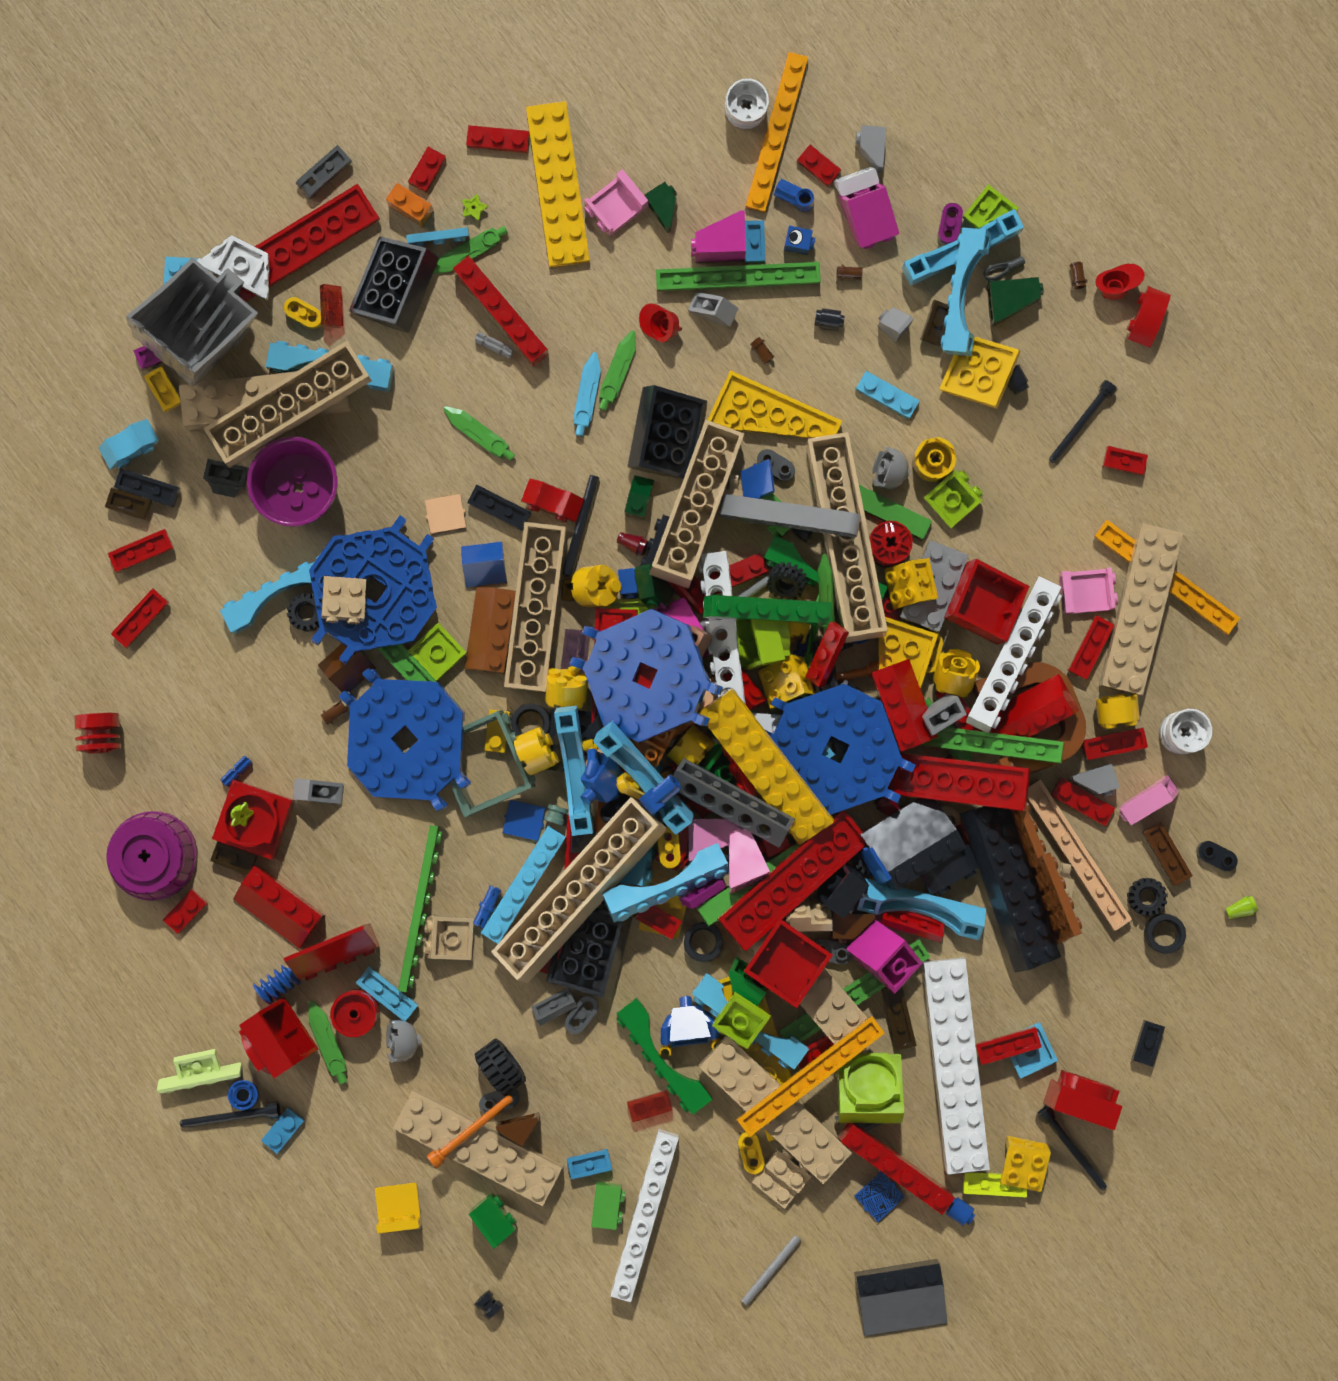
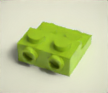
(954, 497)
(740, 1020)

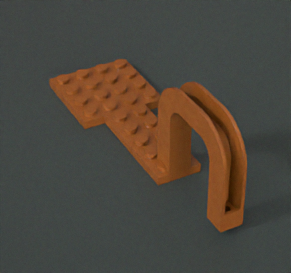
(1044, 866)

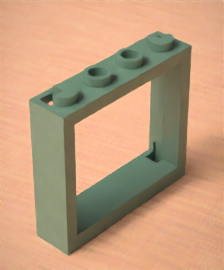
(462, 794)

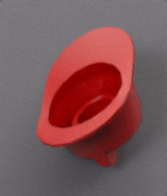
(1119, 280)
(658, 322)

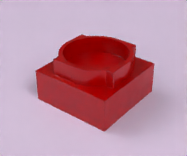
(986, 601)
(263, 828)
(788, 963)
(276, 1039)
(1084, 1099)

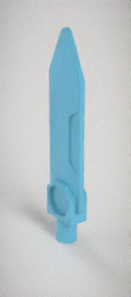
(587, 394)

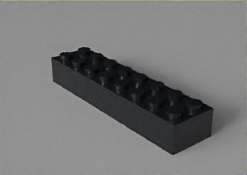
(1010, 887)

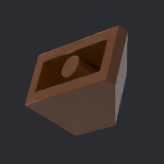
(850, 926)

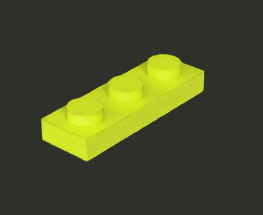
(989, 1184)

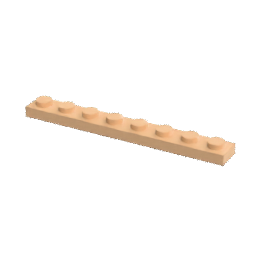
(1077, 856)

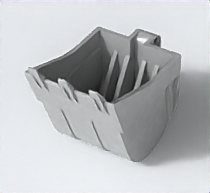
(193, 320)

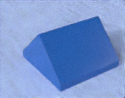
(483, 564)

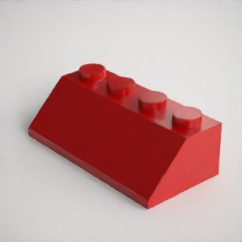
(903, 704)
(1036, 709)
(278, 906)

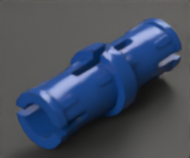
(487, 906)

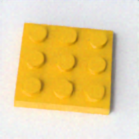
(982, 375)

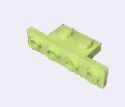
(198, 1070)

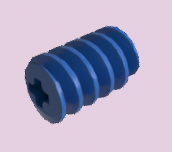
(277, 984)

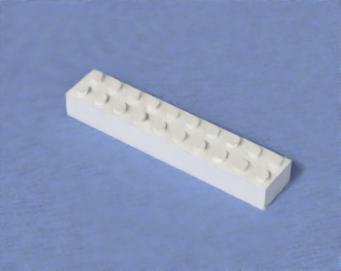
(955, 1065)

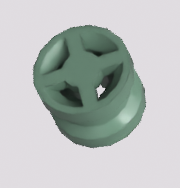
(556, 814)

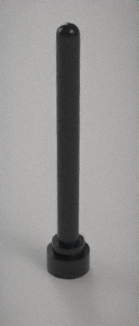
(1106, 390)
(271, 1110)
(1047, 1116)

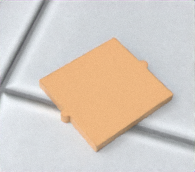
(445, 514)

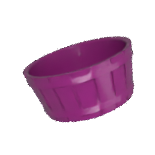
(278, 468)
(171, 858)

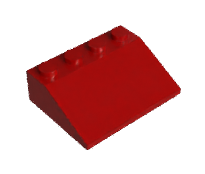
(333, 951)

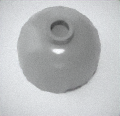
(890, 468)
(401, 1040)

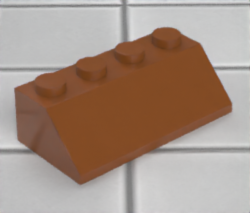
(490, 630)

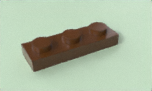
(1167, 854)

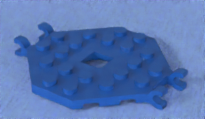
(392, 562)
(677, 685)
(432, 719)
(854, 720)

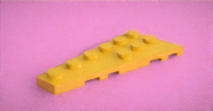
(759, 409)
(905, 643)

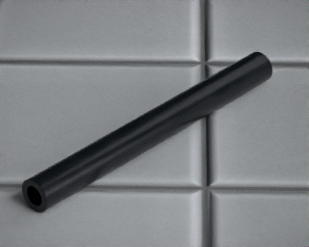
(580, 525)

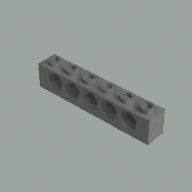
(733, 803)

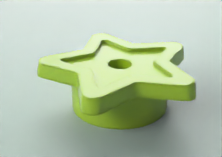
(475, 201)
(240, 815)

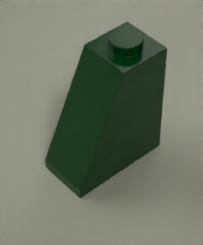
(1011, 297)

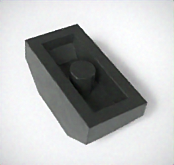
(225, 479)

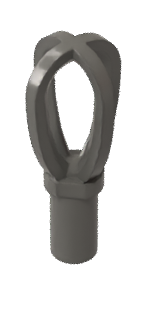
(1009, 267)

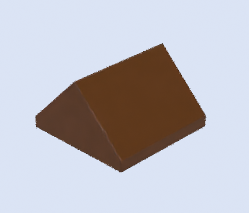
(345, 676)
(518, 1128)

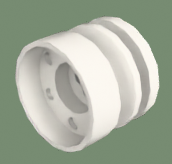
(747, 92)
(1196, 730)

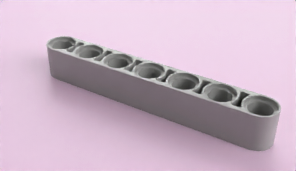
(790, 515)

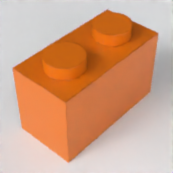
(409, 205)

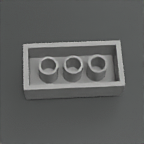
(947, 568)

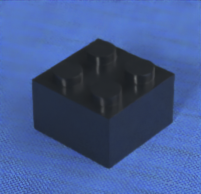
(843, 890)

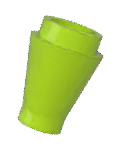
(1244, 907)

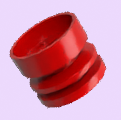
(892, 556)
(97, 732)

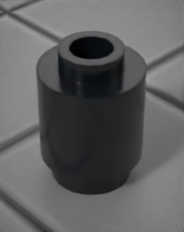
(829, 319)
(1018, 380)

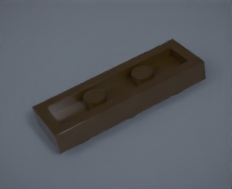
(899, 1019)

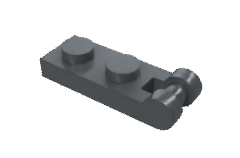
(324, 171)

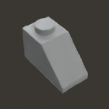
(872, 145)
(713, 308)
(894, 323)
(943, 713)
(1098, 780)
(318, 791)

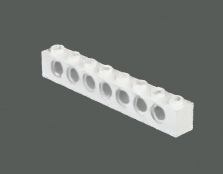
(719, 562)
(985, 719)
(644, 1215)

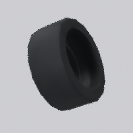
(527, 708)
(1181, 933)
(703, 957)

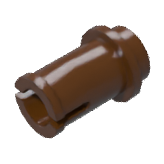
(849, 273)
(1078, 275)
(762, 350)
(333, 713)

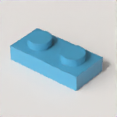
(755, 241)
(282, 1130)
(589, 1163)

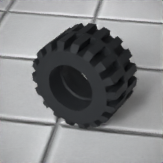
(500, 1067)

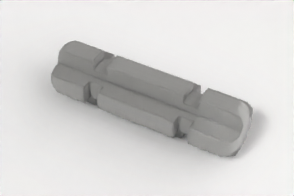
(494, 345)

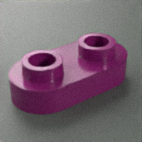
(950, 224)

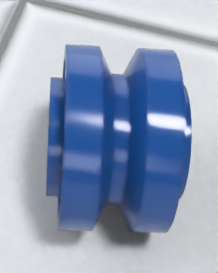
(233, 1095)

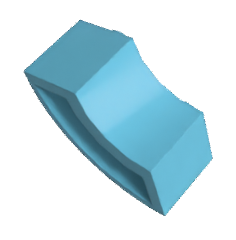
(128, 444)

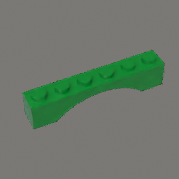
(785, 551)
(767, 609)
(689, 1090)

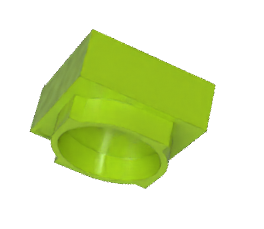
(762, 642)
(871, 1089)

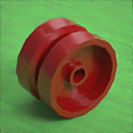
(344, 1020)

